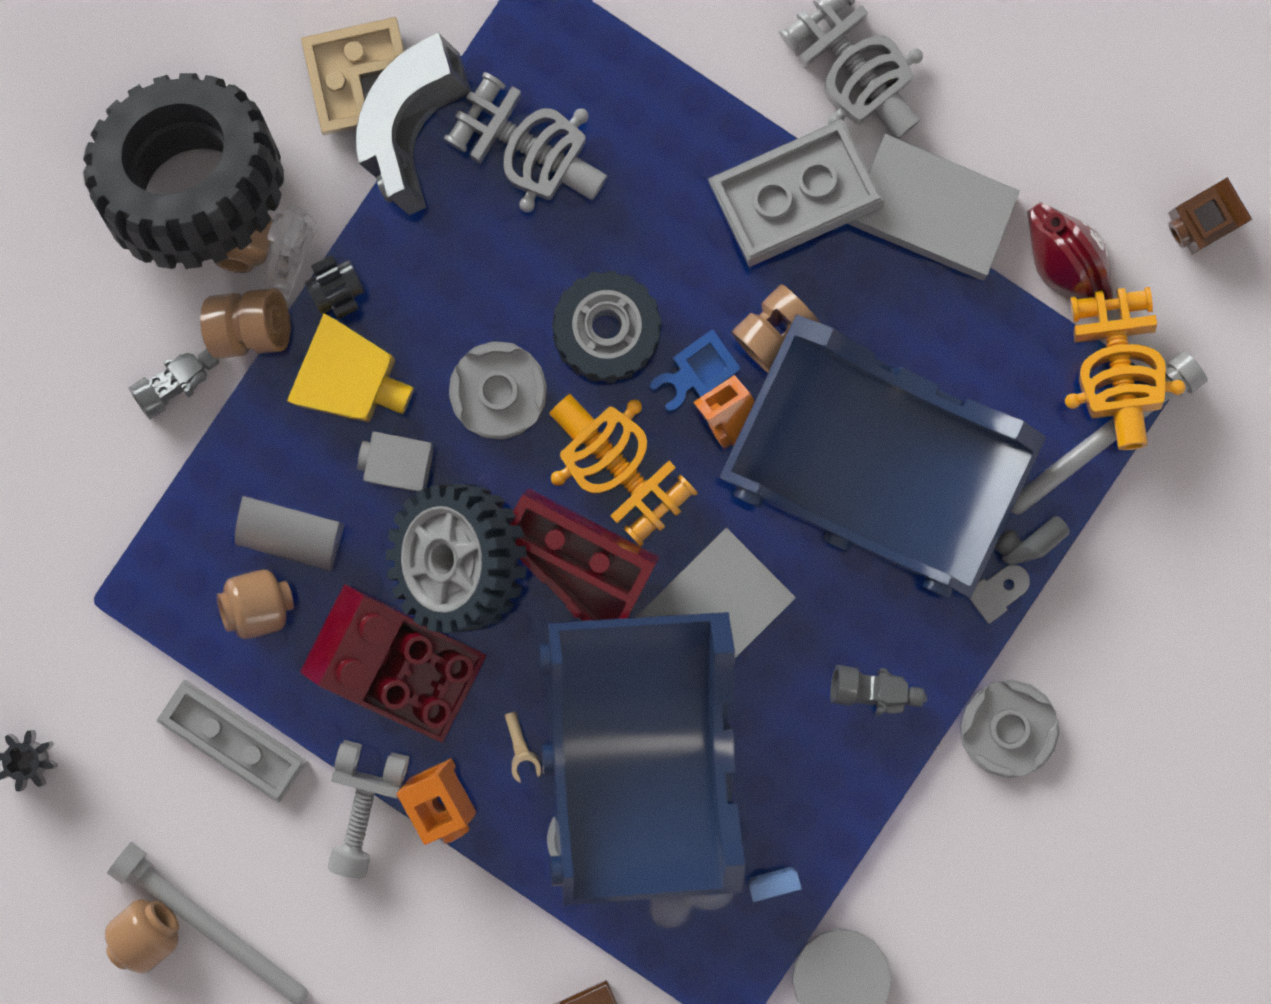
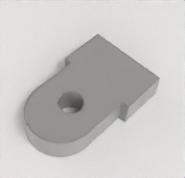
(992, 598)

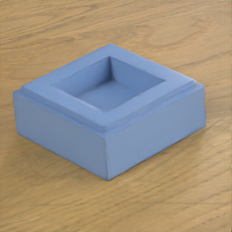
(773, 884)

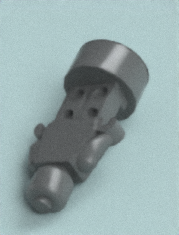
(181, 376)
(885, 691)

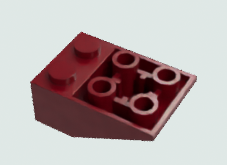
(392, 664)

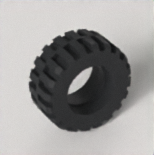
(168, 121)

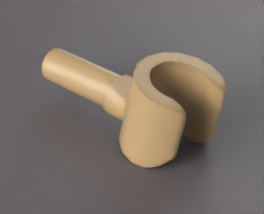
(520, 746)

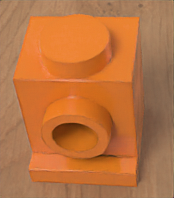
(726, 410)
(426, 813)

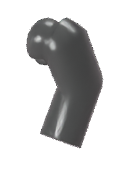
(1034, 546)

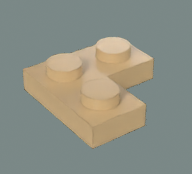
(340, 60)

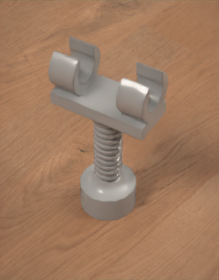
(349, 858)

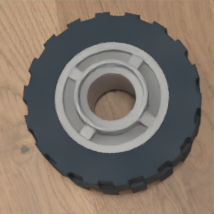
(606, 296)

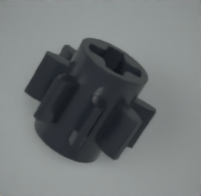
(335, 287)
(38, 764)

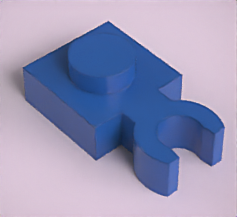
(701, 367)

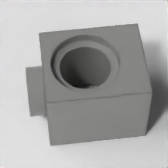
(396, 461)

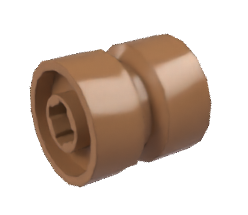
(238, 322)
(757, 332)

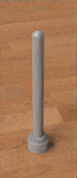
(1181, 367)
(134, 869)

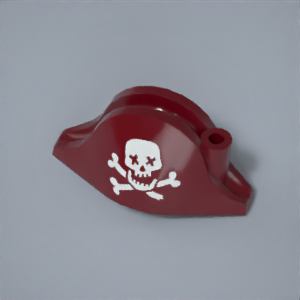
(1069, 254)

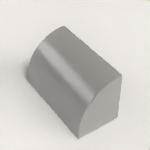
(288, 533)

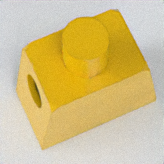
(347, 375)

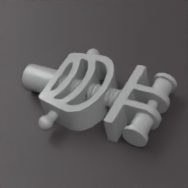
(886, 101)
(568, 168)

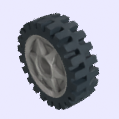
(456, 558)

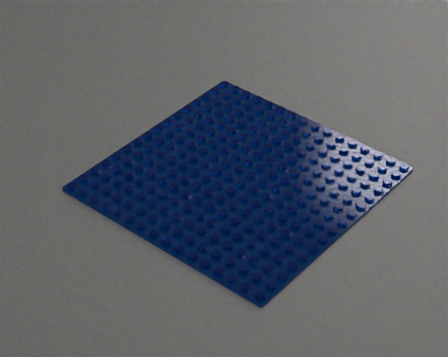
(479, 270)

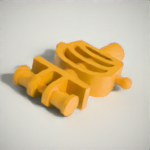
(1125, 400)
(584, 430)

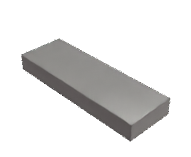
(231, 740)

